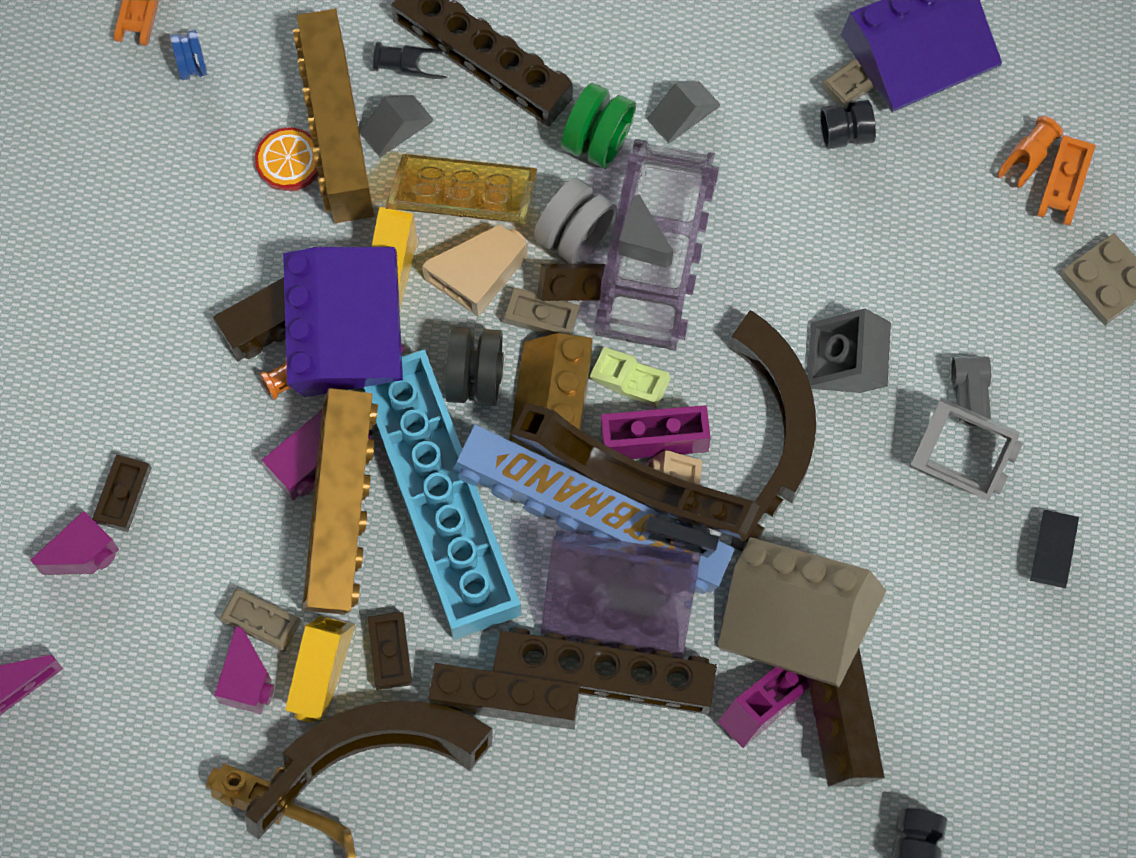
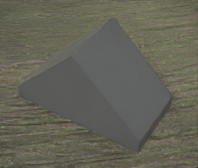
(682, 109)
(394, 123)
(643, 238)

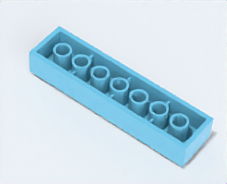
(441, 507)

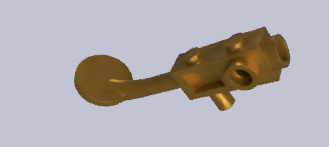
(239, 788)

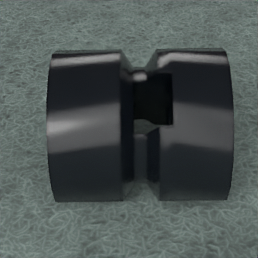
(847, 124)
(919, 834)

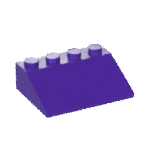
(920, 46)
(341, 318)

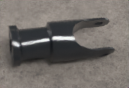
(403, 59)

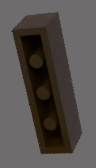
(254, 321)
(505, 696)
(847, 729)

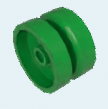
(598, 125)

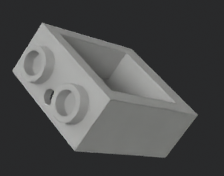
(997, 478)

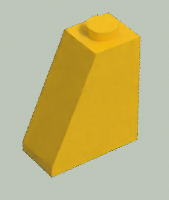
(397, 230)
(318, 667)

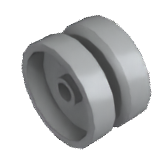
(575, 221)

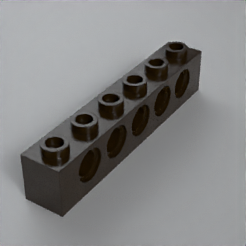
(436, 31)
(620, 686)

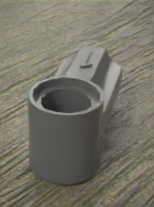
(971, 379)

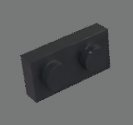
(691, 539)

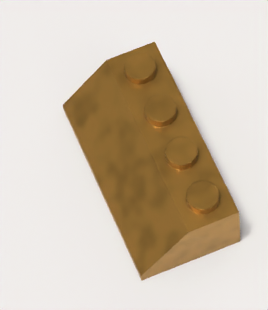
(554, 377)

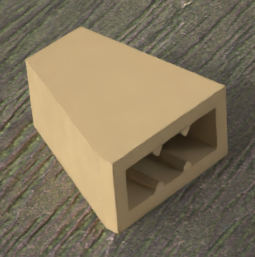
(478, 267)

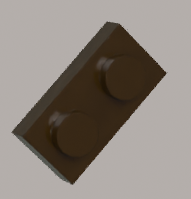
(570, 282)
(122, 493)
(390, 650)

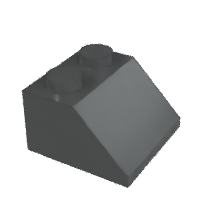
(849, 352)

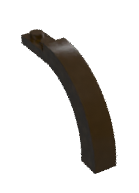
(782, 370)
(684, 501)
(362, 729)

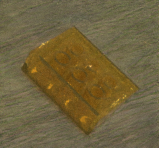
(463, 189)

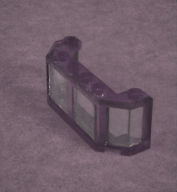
(642, 299)

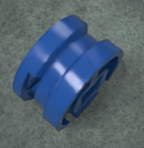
(185, 52)

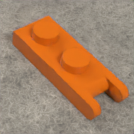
(136, 17)
(1067, 177)

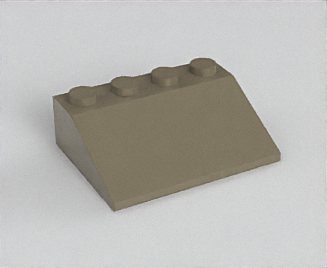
(798, 610)

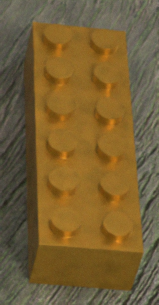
(332, 116)
(338, 501)

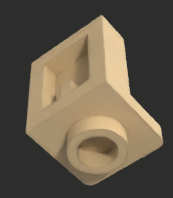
(677, 466)

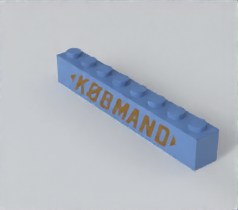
(567, 497)

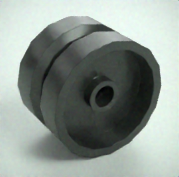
(478, 366)

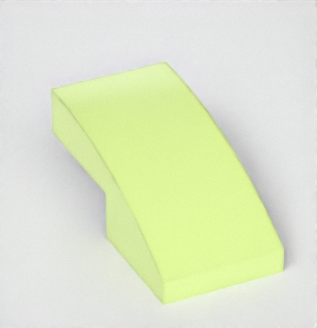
(627, 377)

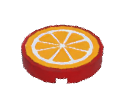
(286, 159)

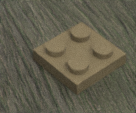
(1104, 278)

